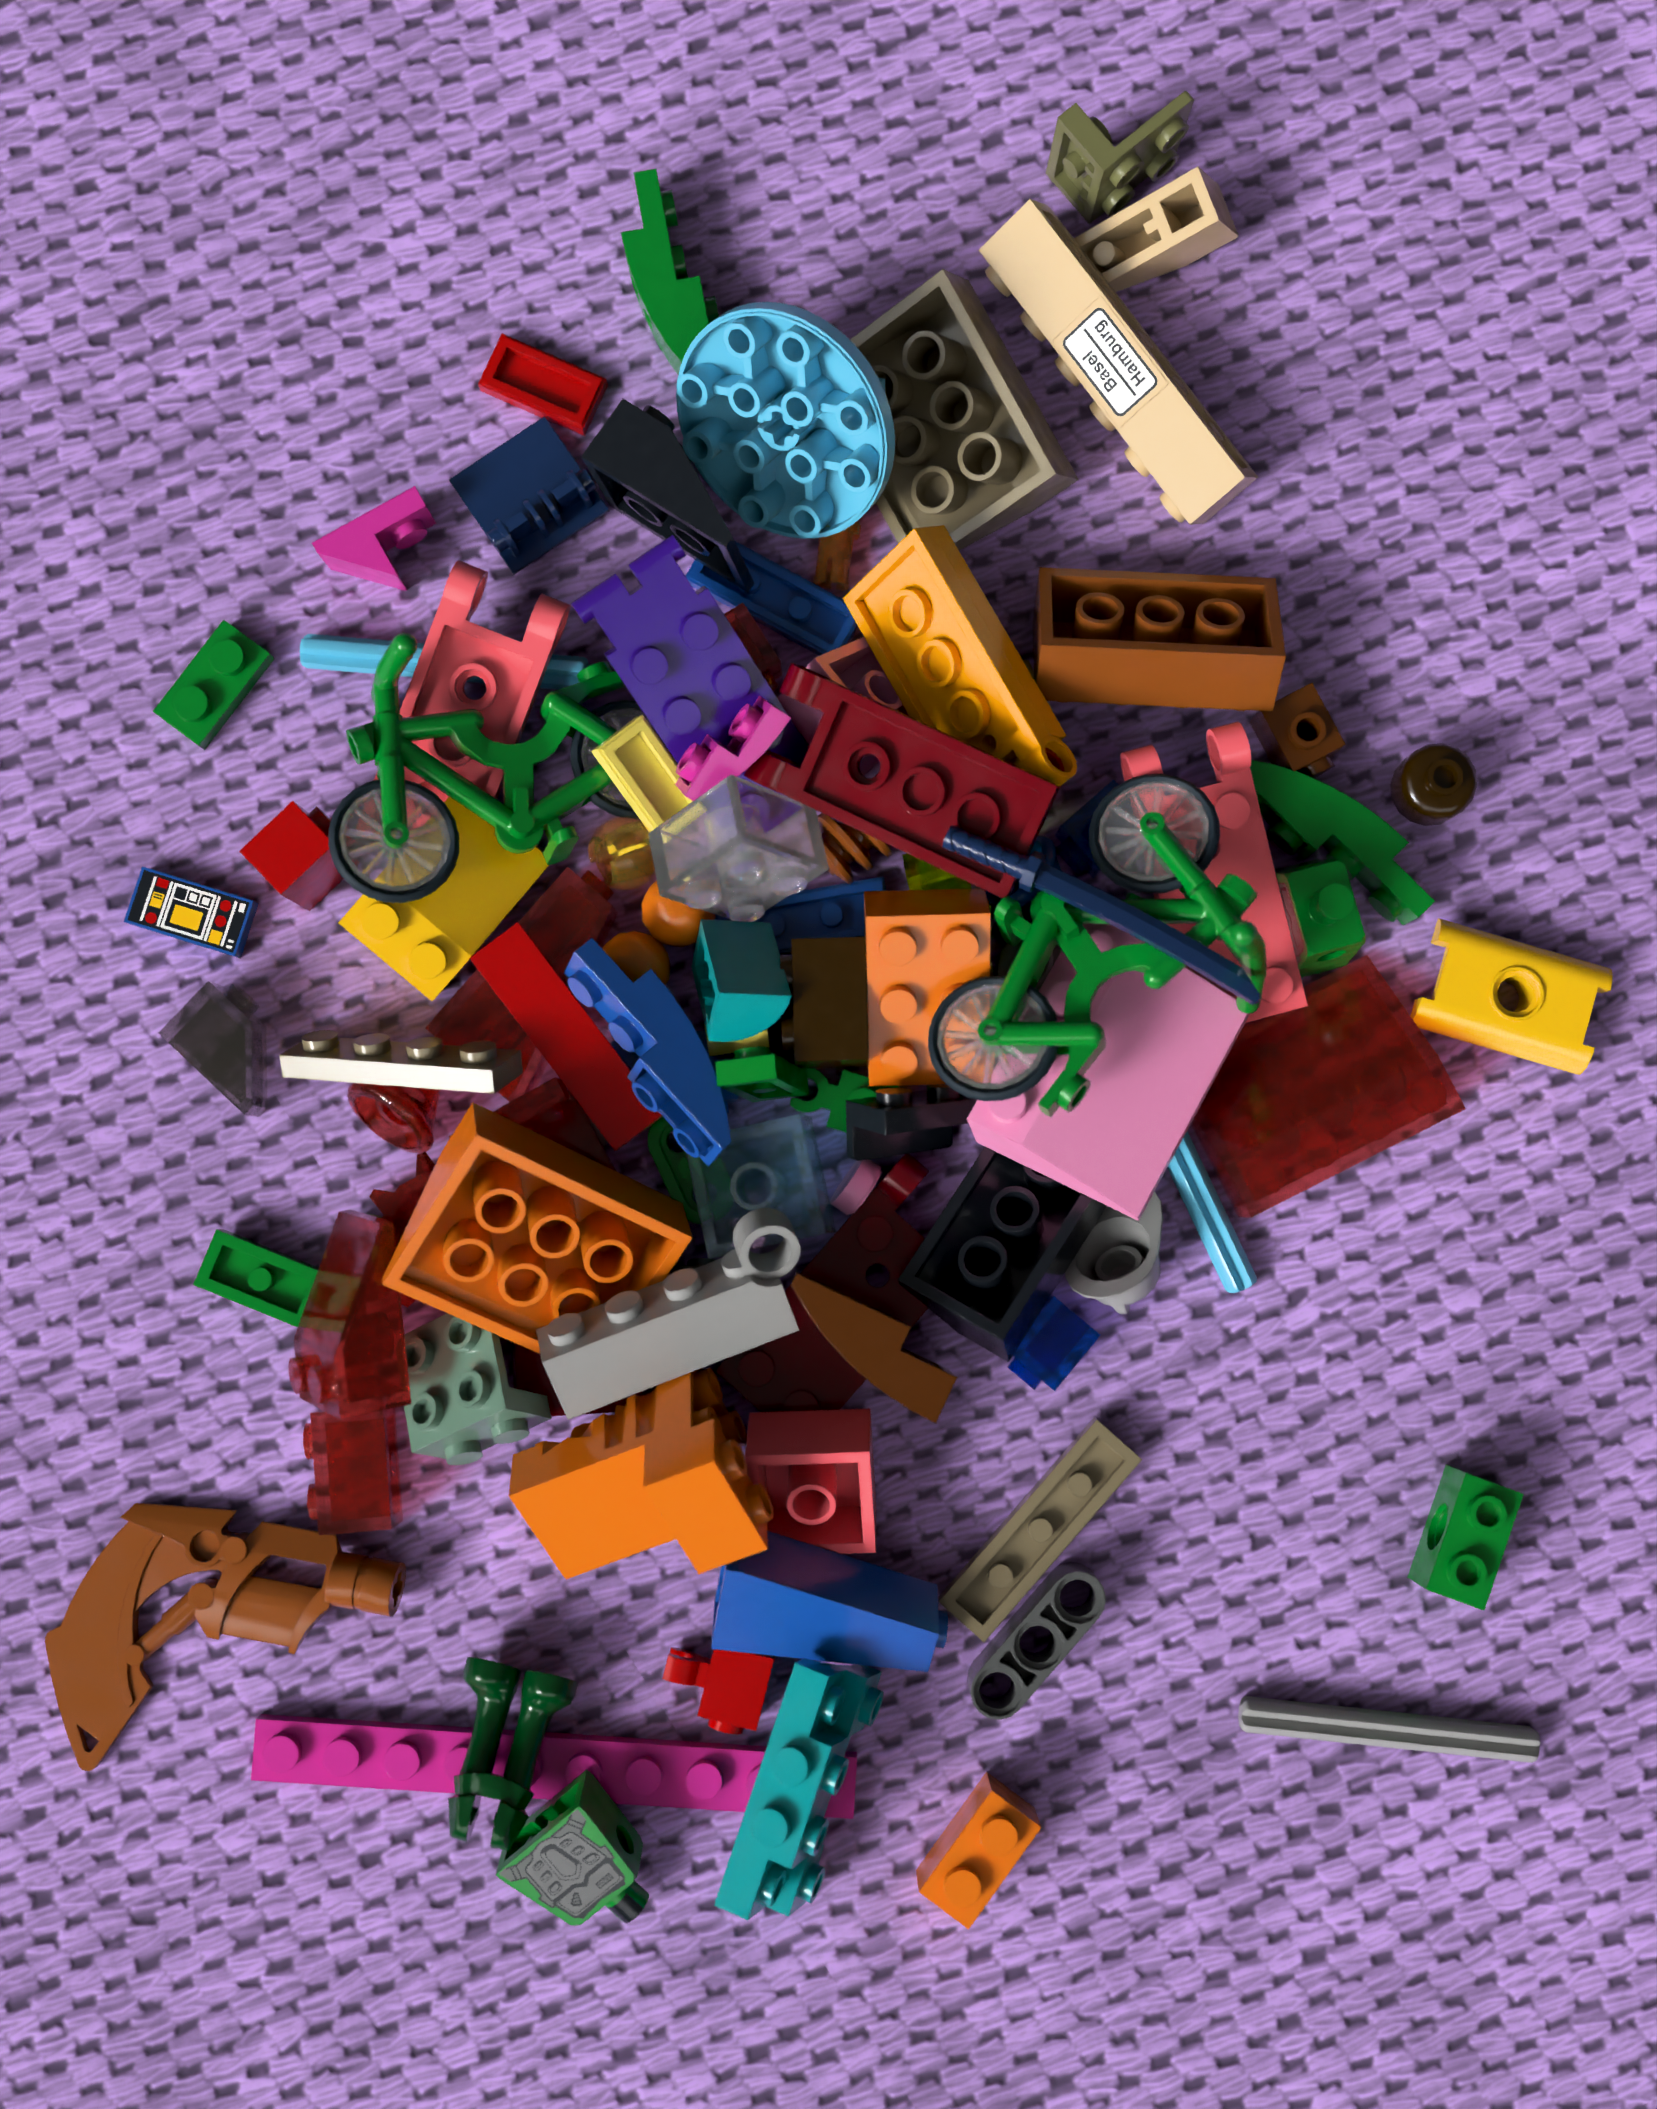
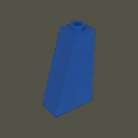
(826, 1608)

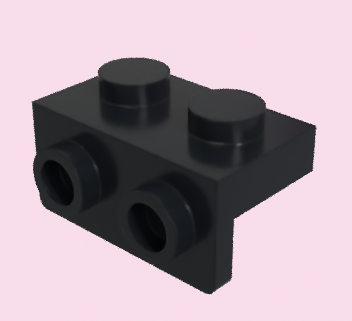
(904, 1121)

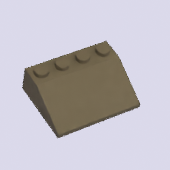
(963, 419)

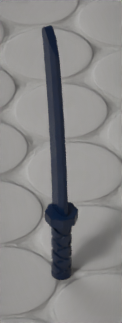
(1037, 874)

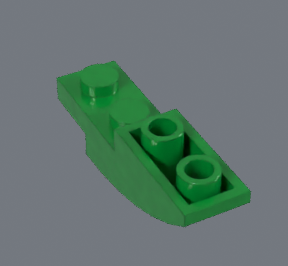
(659, 276)
(1314, 814)

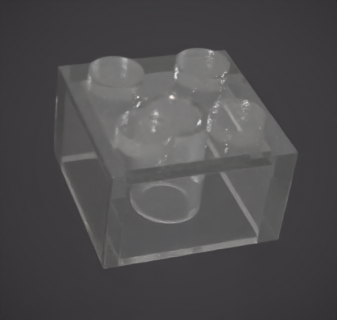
(737, 850)

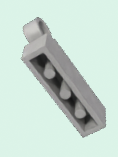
(674, 1324)

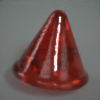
(397, 1113)

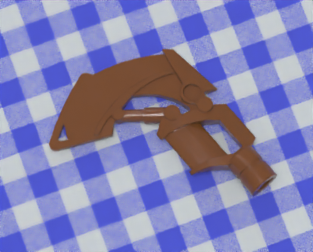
(98, 1649)

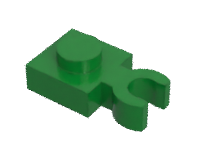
(834, 1097)

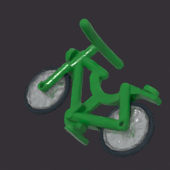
(1150, 838)
(402, 840)

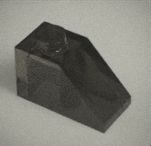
(224, 1044)

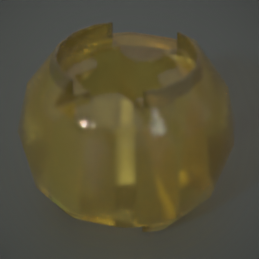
(622, 853)

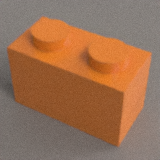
(977, 1850)

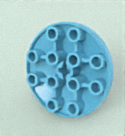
(785, 420)

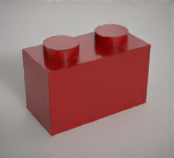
(295, 855)

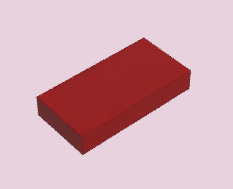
(543, 384)

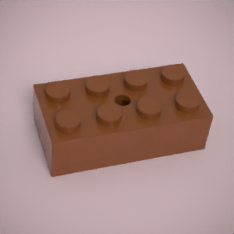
(1157, 639)

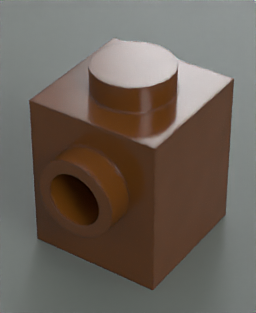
(1299, 733)

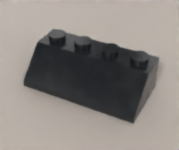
(999, 1251)

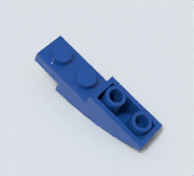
(672, 1062)

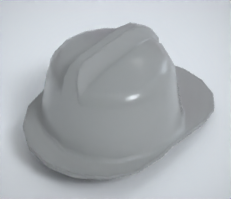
(1119, 1258)

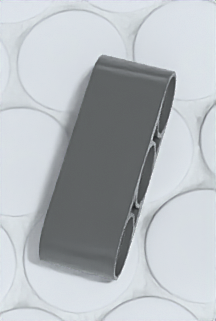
(1031, 1669)

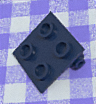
(529, 495)

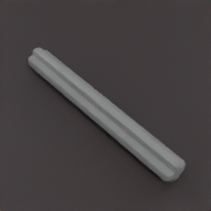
(1388, 1729)

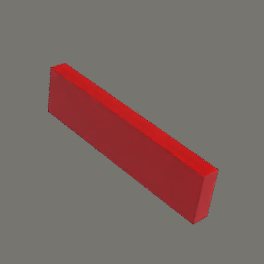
(564, 1034)

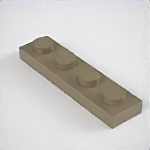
(415, 1064)
(1039, 1529)

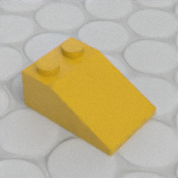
(439, 933)

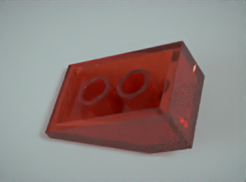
(352, 1326)

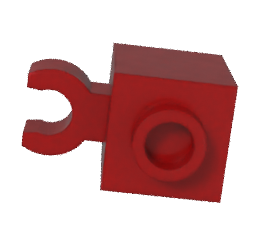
(731, 1683)

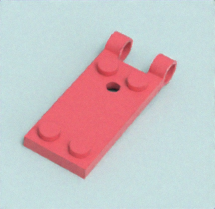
(465, 650)
(1240, 852)

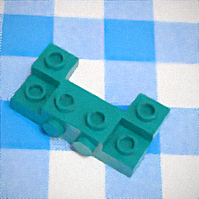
(802, 1767)

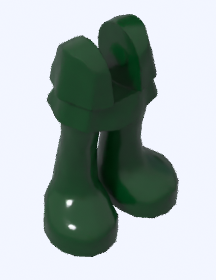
(495, 1689)

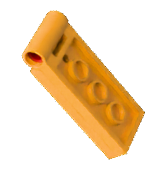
(954, 655)

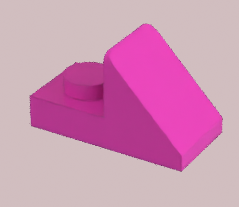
(362, 543)

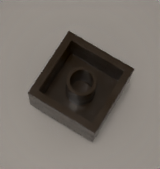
(828, 1003)

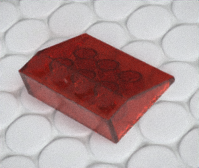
(1320, 1090)

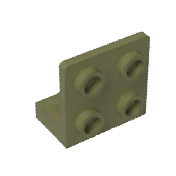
(1103, 176)

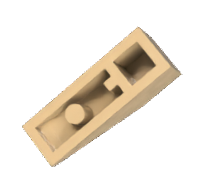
(1160, 231)

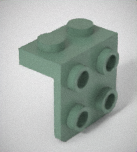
(463, 1393)

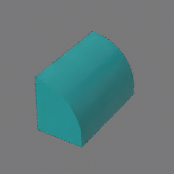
(738, 978)

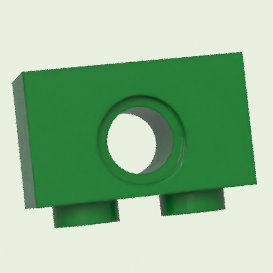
(1465, 1537)

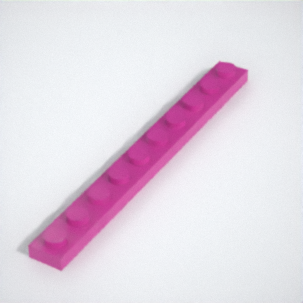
(431, 1755)

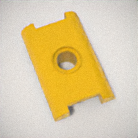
(1552, 991)

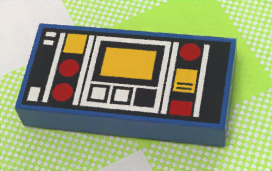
(191, 912)

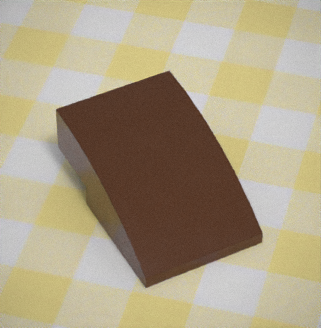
(873, 1347)

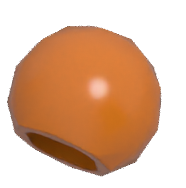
(670, 920)
(637, 954)

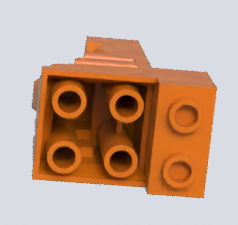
(644, 1478)

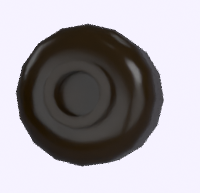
(1433, 784)

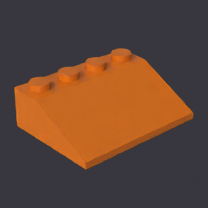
(530, 1231)

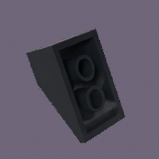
(655, 485)

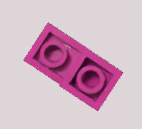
(712, 761)

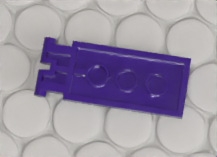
(680, 655)

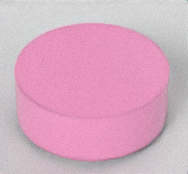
(856, 1186)

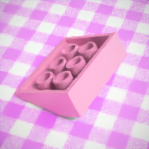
(1142, 1087)

